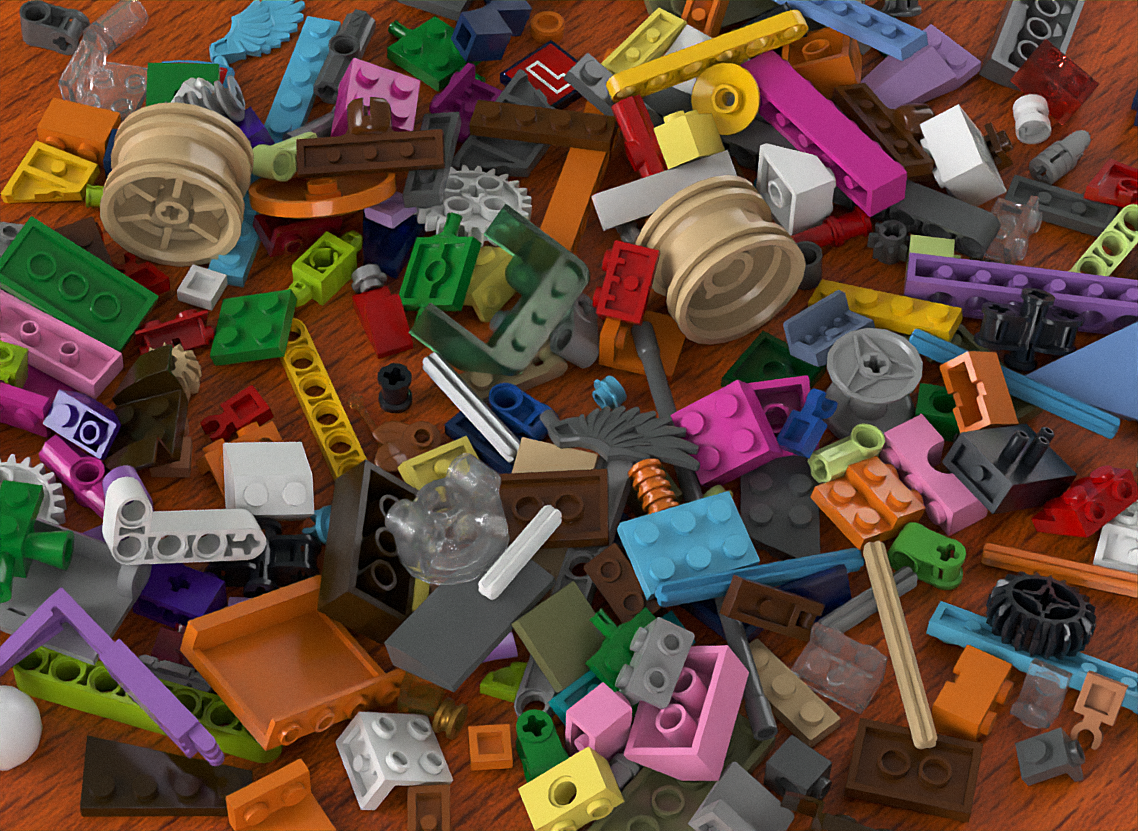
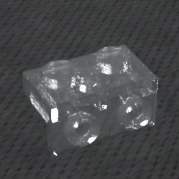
(1016, 227)

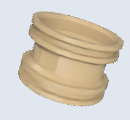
(177, 184)
(721, 259)

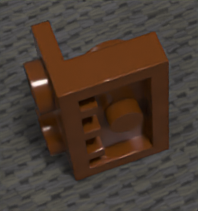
(619, 584)

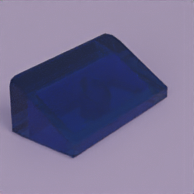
(826, 586)

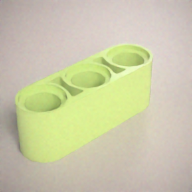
(1115, 237)

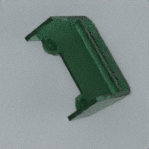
(549, 284)

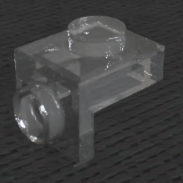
(1041, 694)

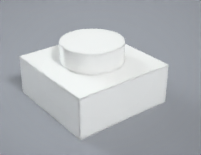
(202, 287)

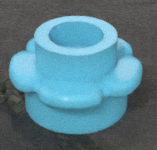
(609, 393)

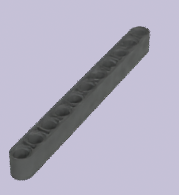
(923, 208)

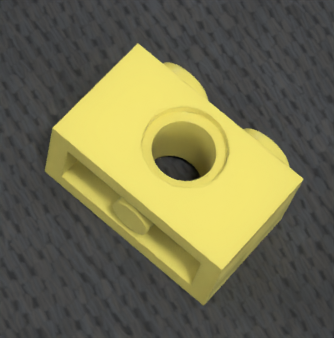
(549, 794)

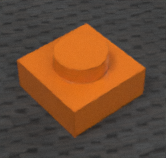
(490, 747)

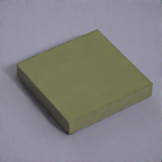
(561, 636)

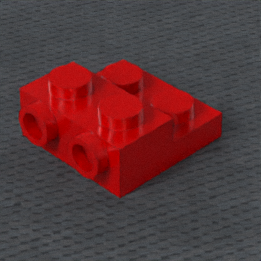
(1088, 503)

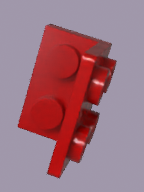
(626, 283)

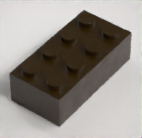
(362, 569)

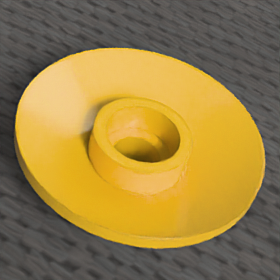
(711, 91)

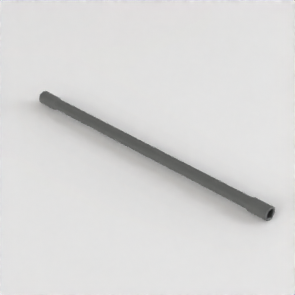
(756, 703)

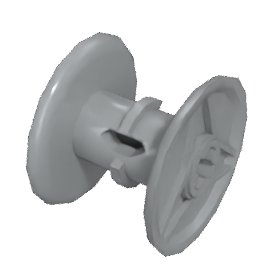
(872, 380)

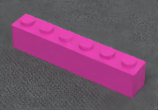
(822, 130)

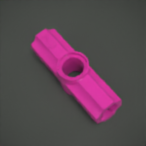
(77, 471)

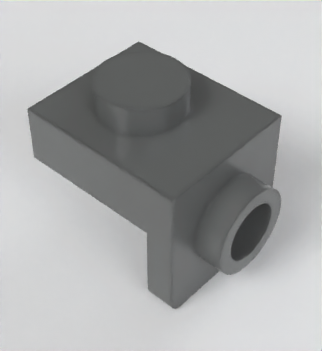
(1049, 757)

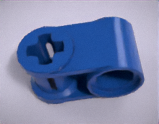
(518, 411)

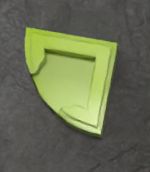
(504, 682)

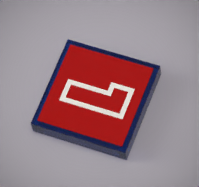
(546, 72)

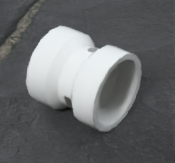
(1031, 119)

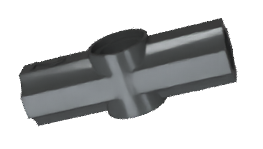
(345, 45)

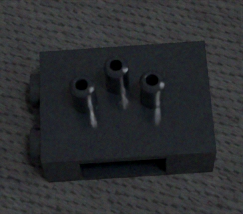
(1009, 467)

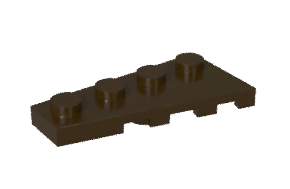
(150, 782)

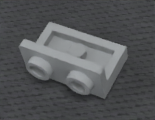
(656, 663)

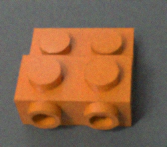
(869, 502)

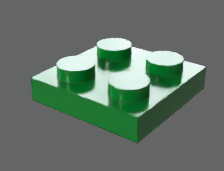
(253, 327)

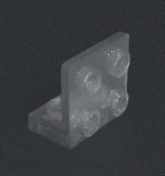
(102, 83)

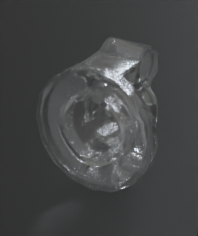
(452, 526)

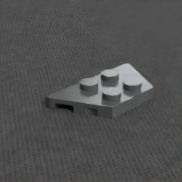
(506, 155)
(779, 508)

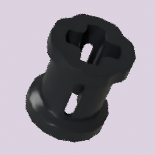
(395, 391)

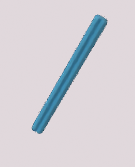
(1026, 388)
(771, 574)

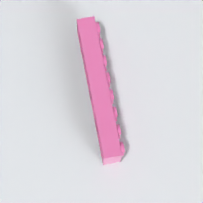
(58, 347)

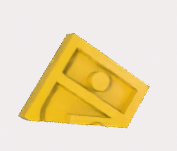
(49, 176)

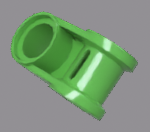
(927, 555)

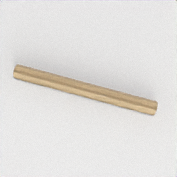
(900, 645)

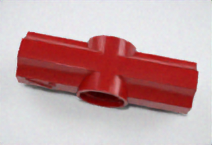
(639, 136)

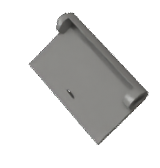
(93, 580)

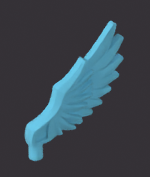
(258, 30)

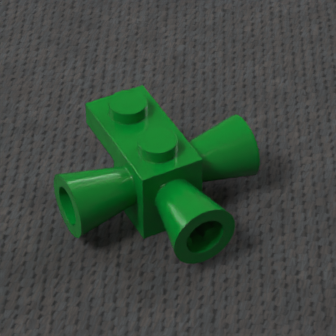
(19, 541)

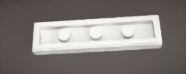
(647, 194)

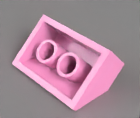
(697, 725)

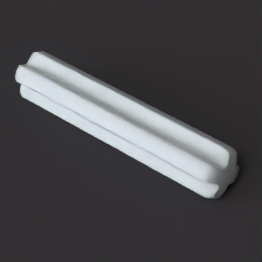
(520, 552)

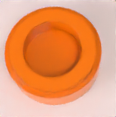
(547, 27)

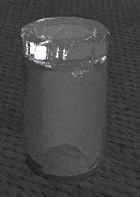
(118, 24)

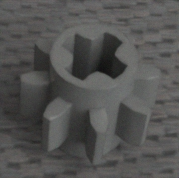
(890, 242)

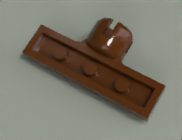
(893, 129)
(370, 146)

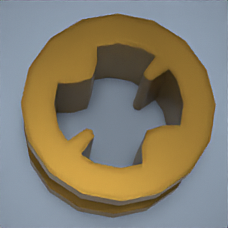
(450, 718)

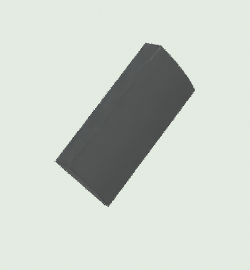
(1021, 31)
(461, 626)

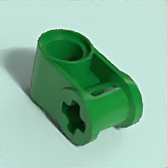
(538, 743)

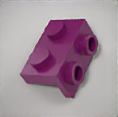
(462, 97)

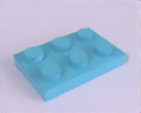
(687, 542)

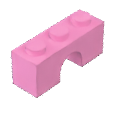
(913, 451)

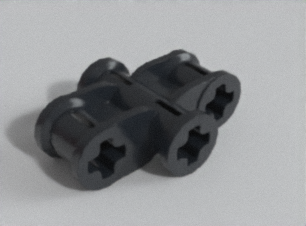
(1028, 329)
(276, 566)

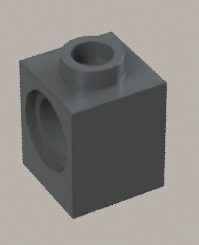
(798, 770)

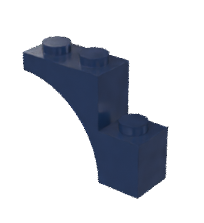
(488, 30)

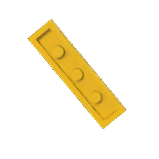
(895, 311)

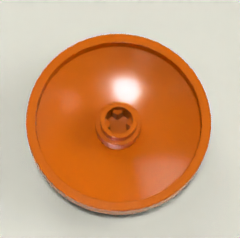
(320, 196)

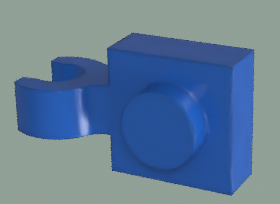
(805, 428)

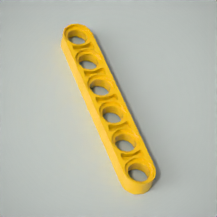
(693, 60)
(324, 404)

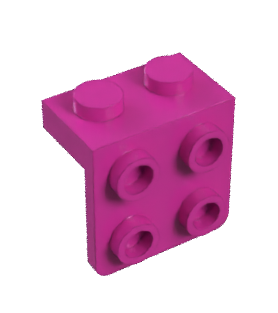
(29, 406)

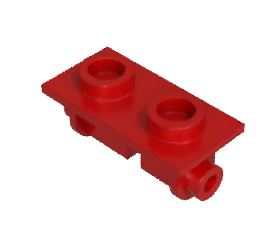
(186, 328)

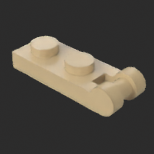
(532, 376)

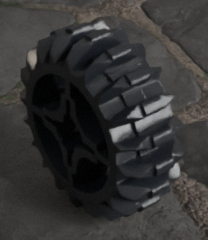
(1040, 615)

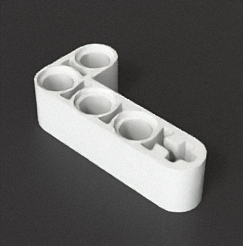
(231, 535)

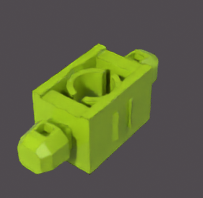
(325, 267)

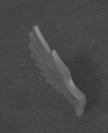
(623, 436)

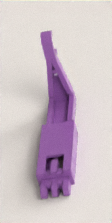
(121, 664)

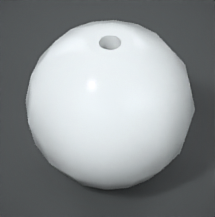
(19, 727)

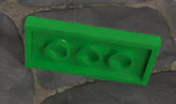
(74, 285)

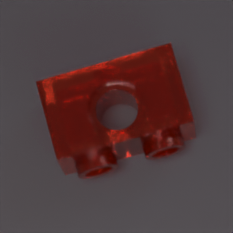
(1056, 79)

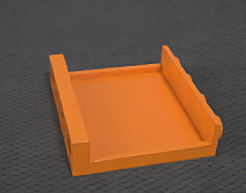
(286, 665)

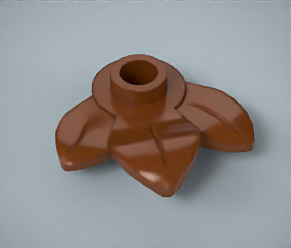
(400, 443)

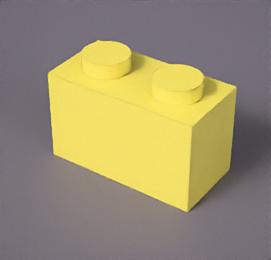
(688, 137)

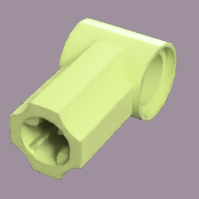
(278, 160)
(832, 460)

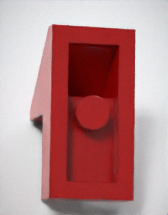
(383, 321)

